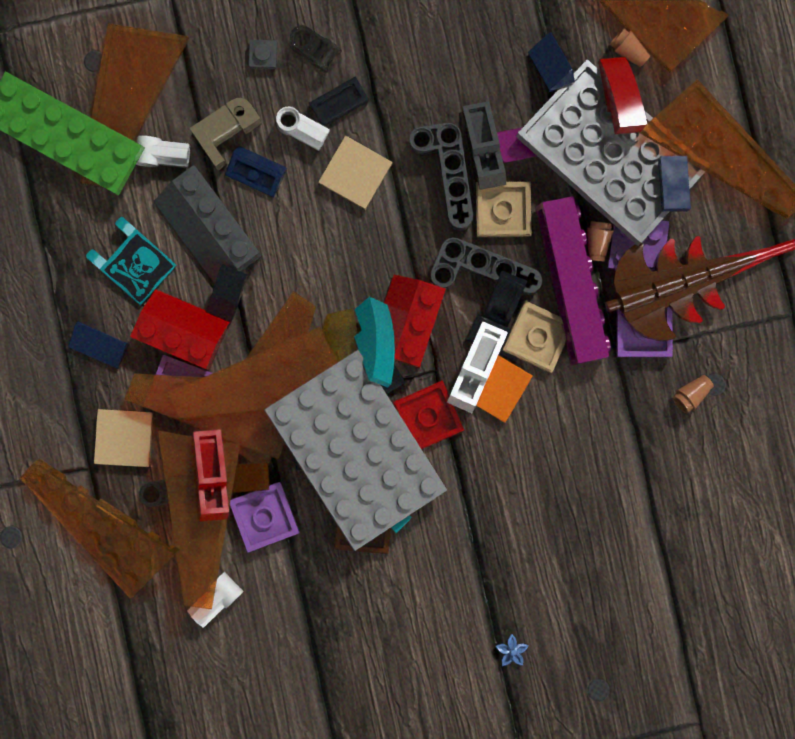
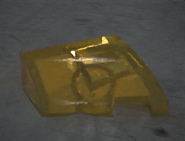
(340, 332)

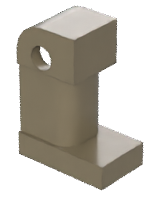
(223, 125)

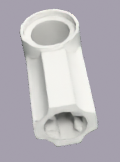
(304, 129)
(163, 153)
(225, 594)

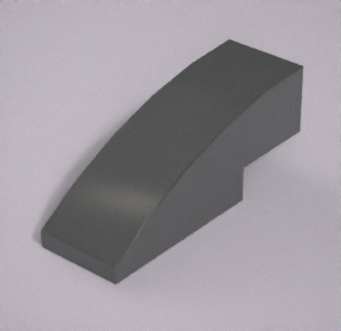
(484, 145)

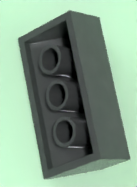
(205, 224)

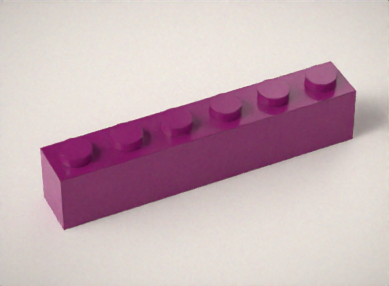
(572, 280)

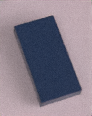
(674, 183)

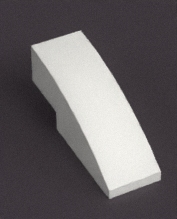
(477, 367)

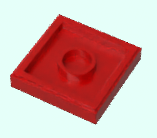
(429, 415)

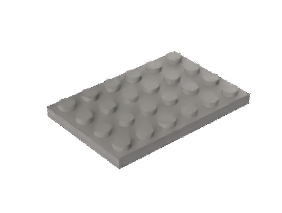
(606, 168)
(355, 450)

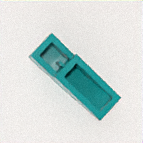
(376, 340)

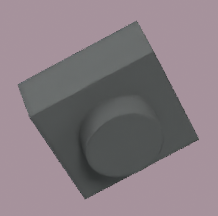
(263, 54)

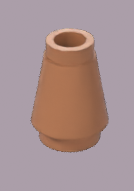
(628, 46)
(598, 239)
(692, 394)

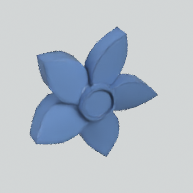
(511, 651)

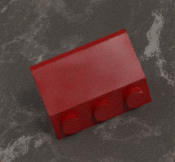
(413, 315)
(180, 329)

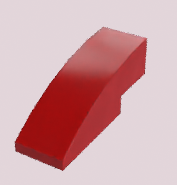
(622, 95)
(210, 475)

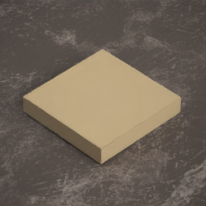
(355, 172)
(504, 210)
(536, 337)
(123, 438)

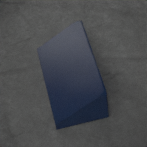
(551, 63)
(255, 171)
(98, 345)

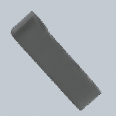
(449, 177)
(487, 272)

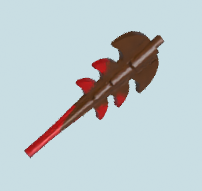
(646, 293)

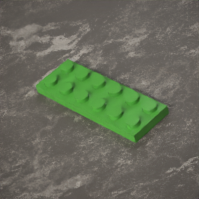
(66, 134)

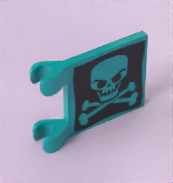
(136, 265)

